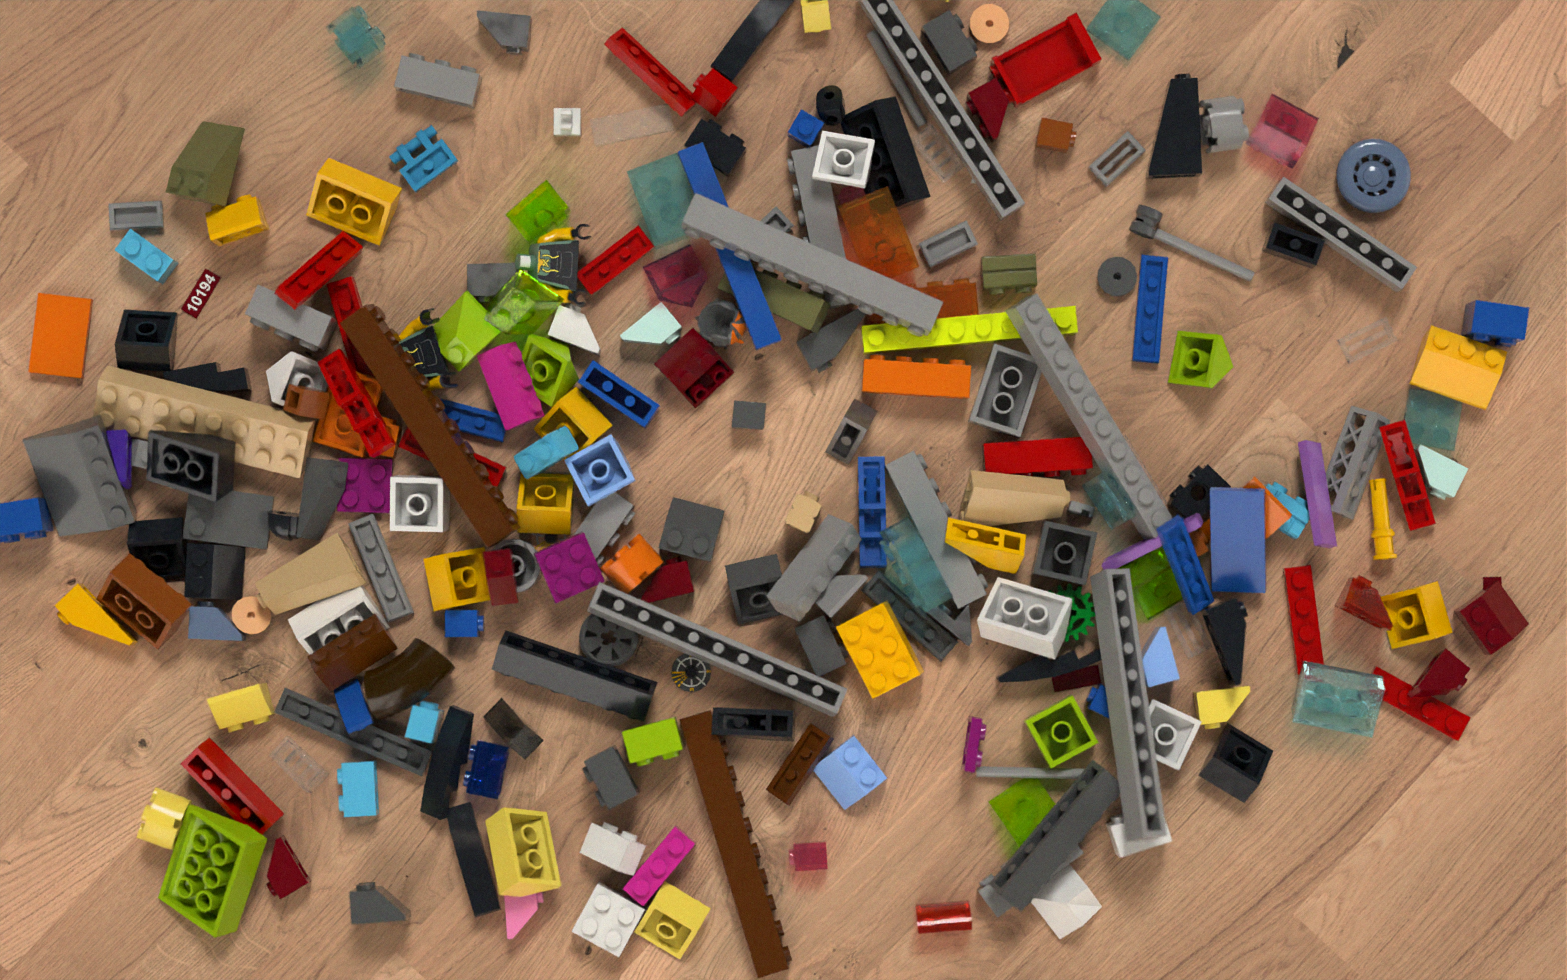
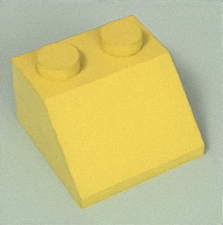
(242, 706)
(672, 920)

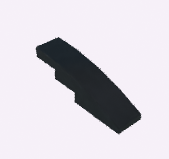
(749, 37)
(1041, 667)
(448, 756)
(473, 859)

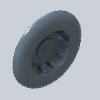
(1373, 175)

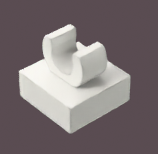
(567, 121)

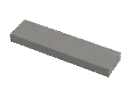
(381, 568)

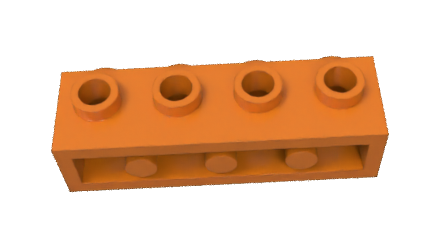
(916, 378)

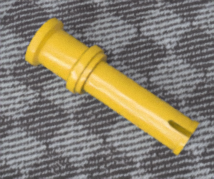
(1382, 533)

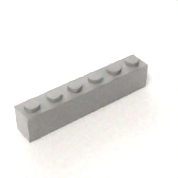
(818, 208)
(1340, 234)
(930, 520)

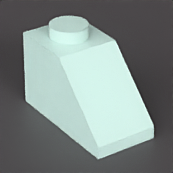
(654, 328)
(1439, 472)

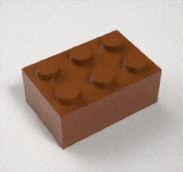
(143, 601)

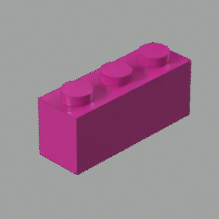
(510, 385)
(659, 865)

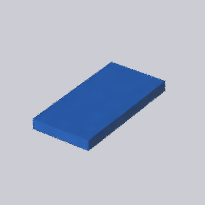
(1238, 539)

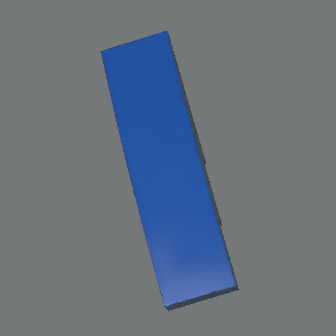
(871, 510)

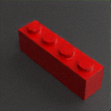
(1038, 456)
(231, 787)

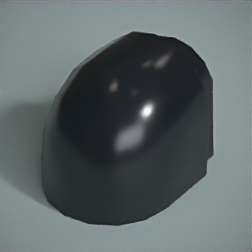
(830, 105)
(283, 524)

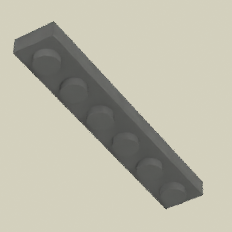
(370, 739)

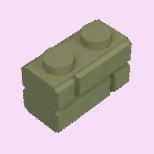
(1009, 272)

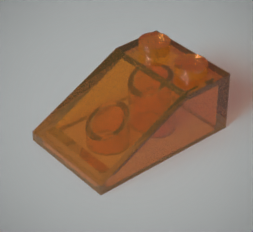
(878, 234)

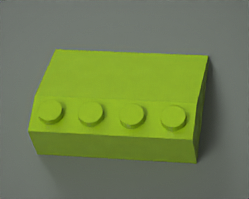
(212, 870)

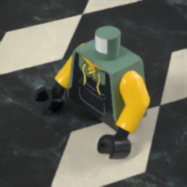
(555, 262)
(422, 344)

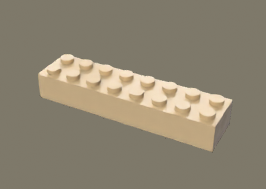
(262, 433)

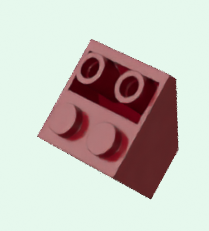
(694, 367)

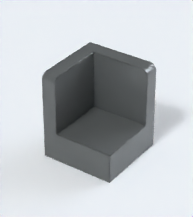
(748, 415)

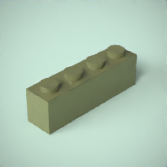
(788, 300)

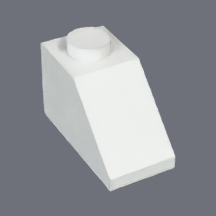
(573, 328)

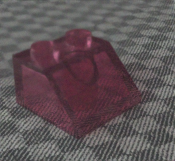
(1282, 131)

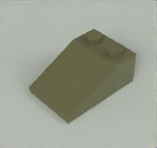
(207, 164)

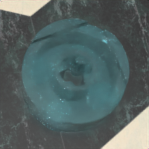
(356, 37)

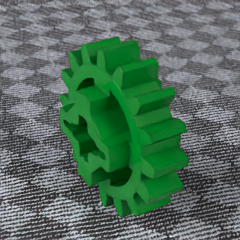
(1079, 613)

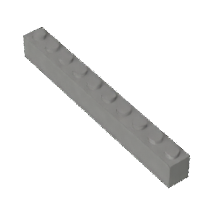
(943, 106)
(811, 265)
(1088, 412)
(716, 650)
(1128, 705)

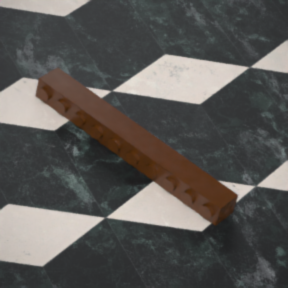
(430, 424)
(735, 845)

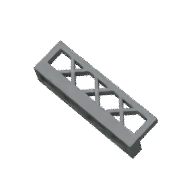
(1357, 463)

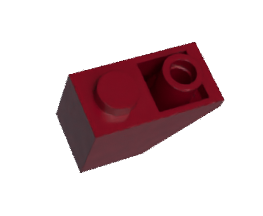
(990, 107)

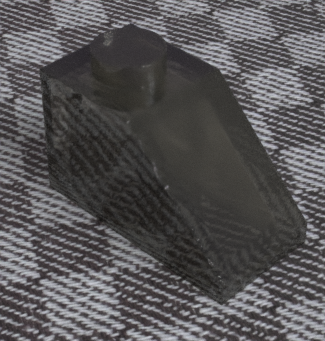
(513, 728)

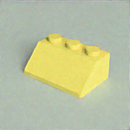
(522, 852)

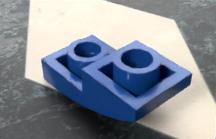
(353, 706)

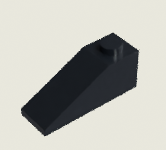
(754, 723)

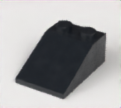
(191, 463)
(1227, 631)

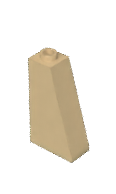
(1011, 498)
(311, 577)

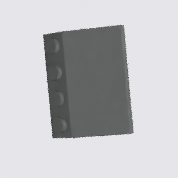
(80, 478)

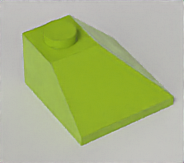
(464, 332)

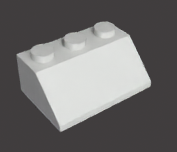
(332, 617)
(1025, 618)

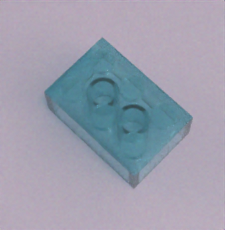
(663, 198)
(914, 565)
(1337, 699)

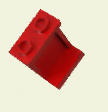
(1045, 61)

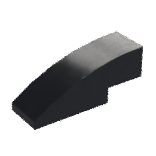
(211, 378)

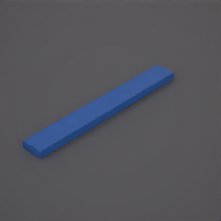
(738, 271)

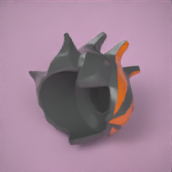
(721, 323)

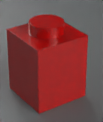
(713, 92)

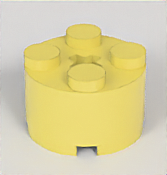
(163, 818)

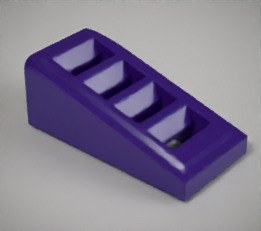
(121, 450)

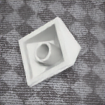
(844, 159)
(293, 370)
(1171, 733)
(1065, 902)

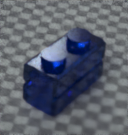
(487, 769)

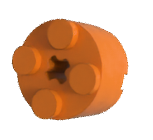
(631, 564)

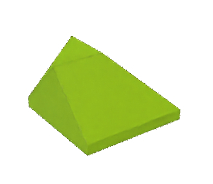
(1199, 359)
(549, 368)

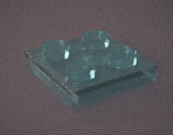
(1123, 25)
(1432, 419)
(1108, 499)

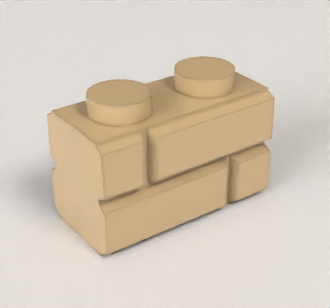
(804, 512)

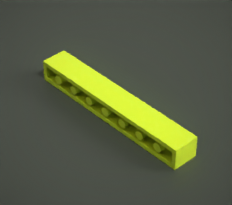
(957, 332)

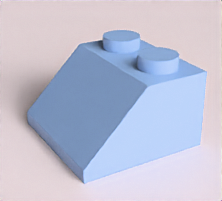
(600, 469)
(1158, 659)
(849, 772)

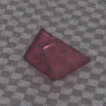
(677, 277)

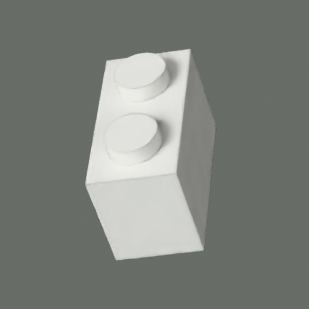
(612, 848)

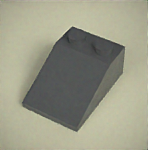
(232, 520)

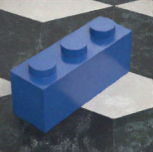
(619, 394)

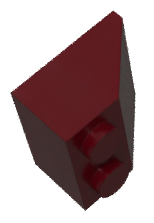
(1491, 618)

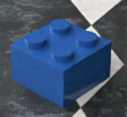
(1495, 322)
(24, 518)

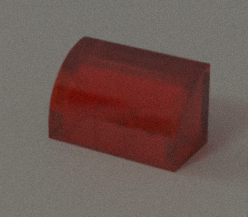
(943, 917)

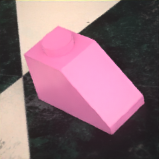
(520, 910)

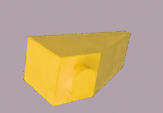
(988, 545)
(86, 612)

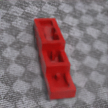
(356, 402)
(1407, 475)

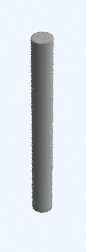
(896, 78)
(1204, 255)
(1029, 772)

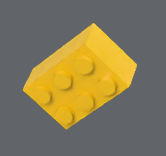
(880, 649)

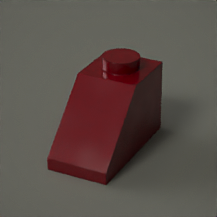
(501, 577)
(670, 581)
(1440, 676)
(285, 870)

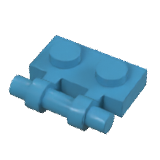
(428, 164)

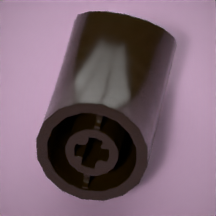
(405, 679)

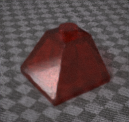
(1364, 603)

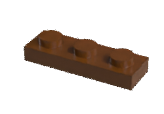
(799, 764)

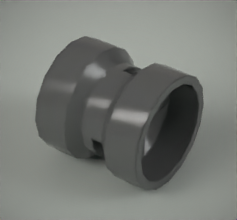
(1145, 221)

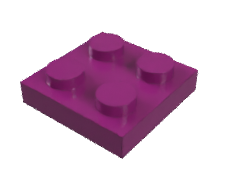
(366, 486)
(569, 567)
(972, 756)

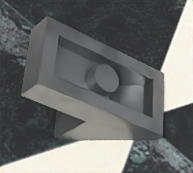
(959, 626)

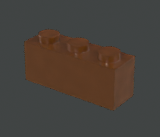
(352, 652)

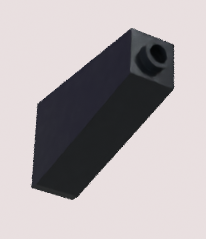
(1177, 137)

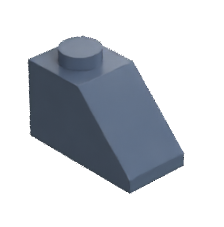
(212, 624)

